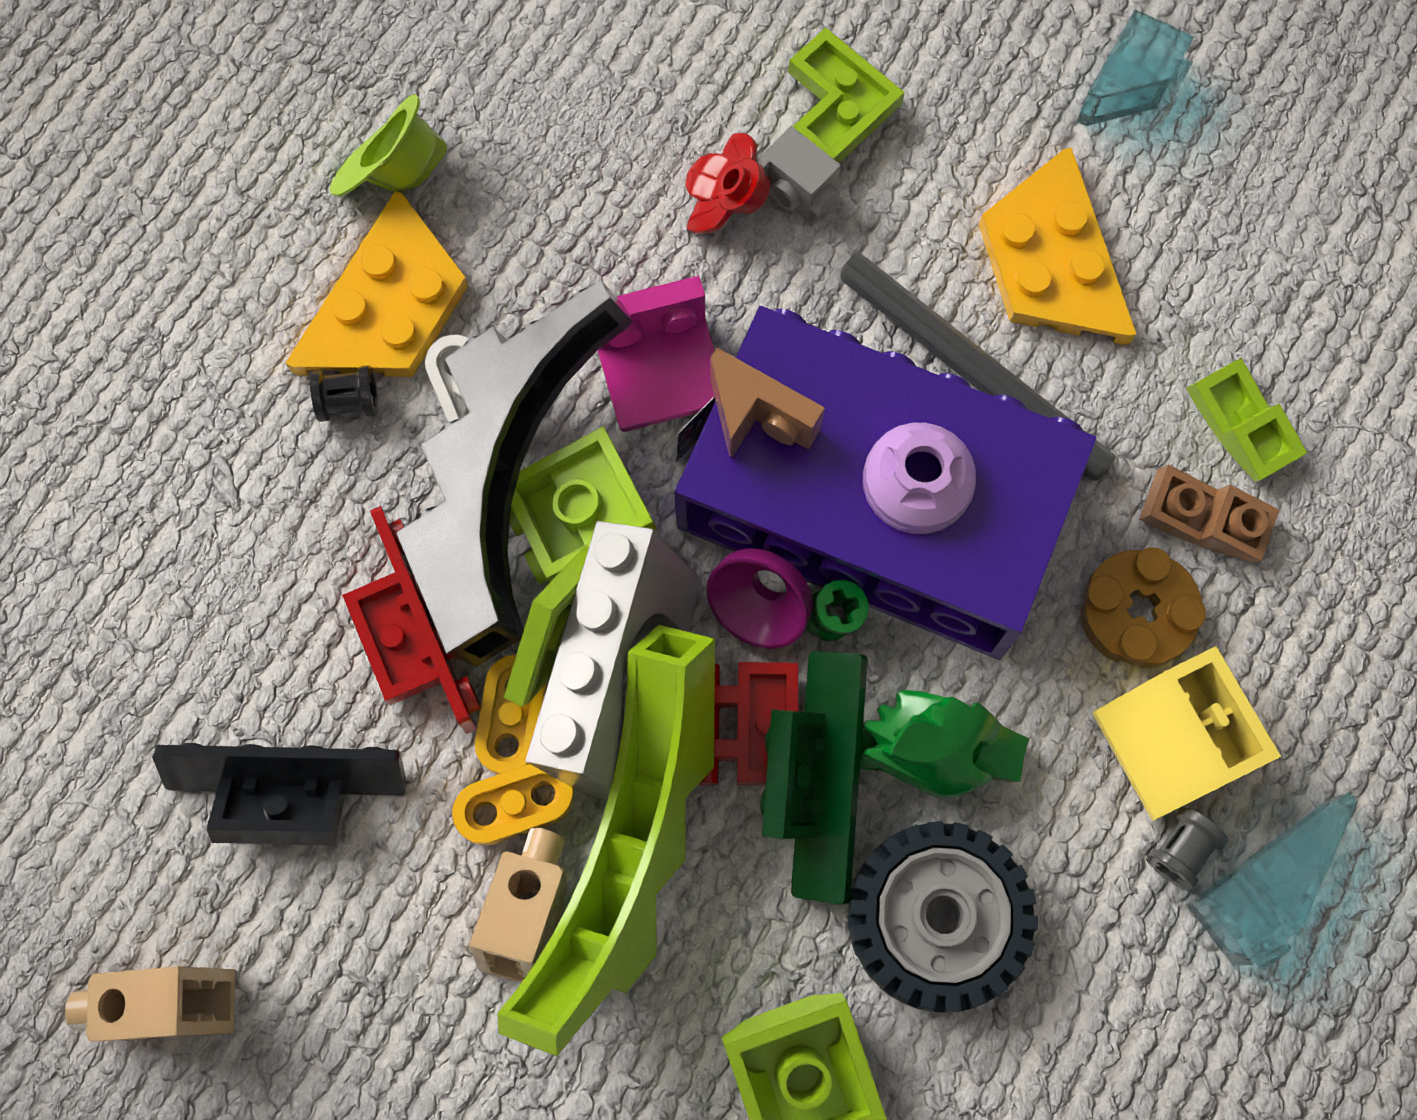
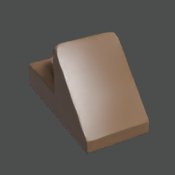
(750, 395)

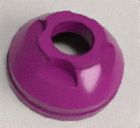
(753, 610)

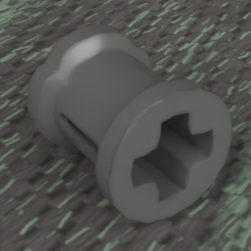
(1187, 848)

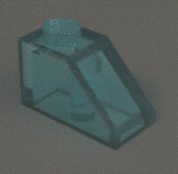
(1138, 70)

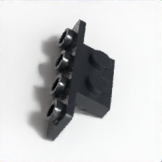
(278, 791)

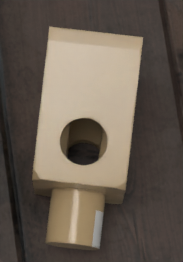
(516, 930)
(154, 1004)

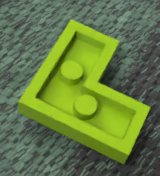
(851, 95)

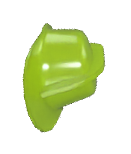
(395, 156)

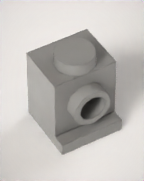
(801, 175)

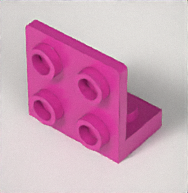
(661, 360)

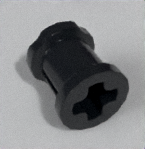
(325, 388)

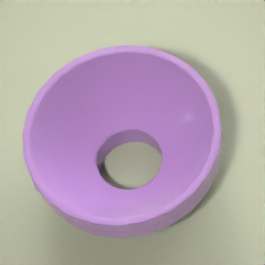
(913, 504)

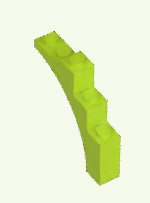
(640, 844)

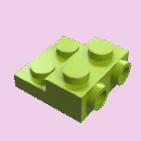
(567, 495)

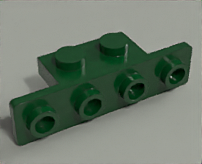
(816, 776)

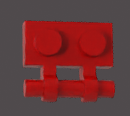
(759, 690)

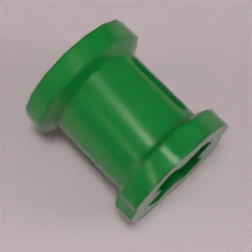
(838, 594)

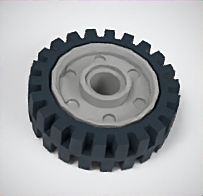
(990, 908)

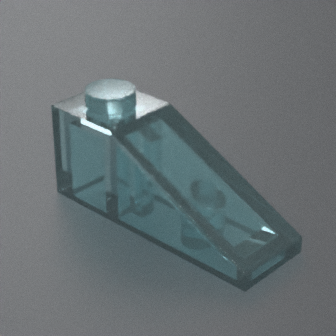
(1273, 890)

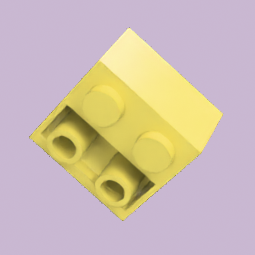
(1185, 733)

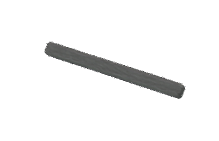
(953, 346)

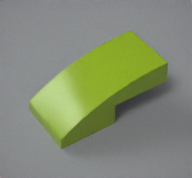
(1247, 427)

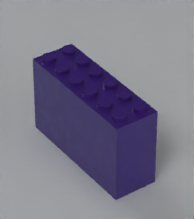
(811, 506)

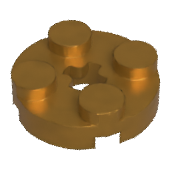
(1150, 575)

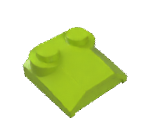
(803, 1063)

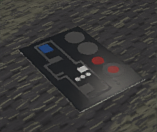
(691, 431)

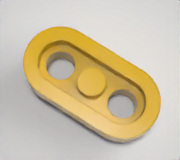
(504, 719)
(514, 800)

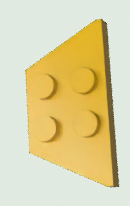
(1054, 255)
(385, 301)

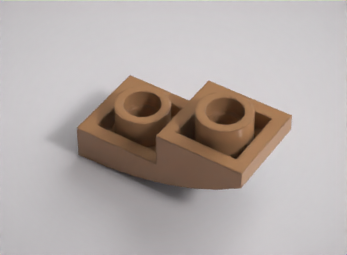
(1209, 517)

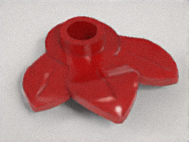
(726, 184)

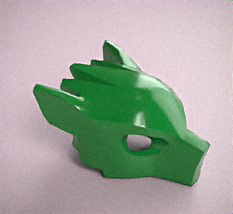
(941, 745)

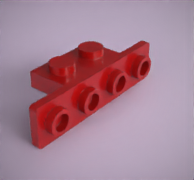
(402, 635)

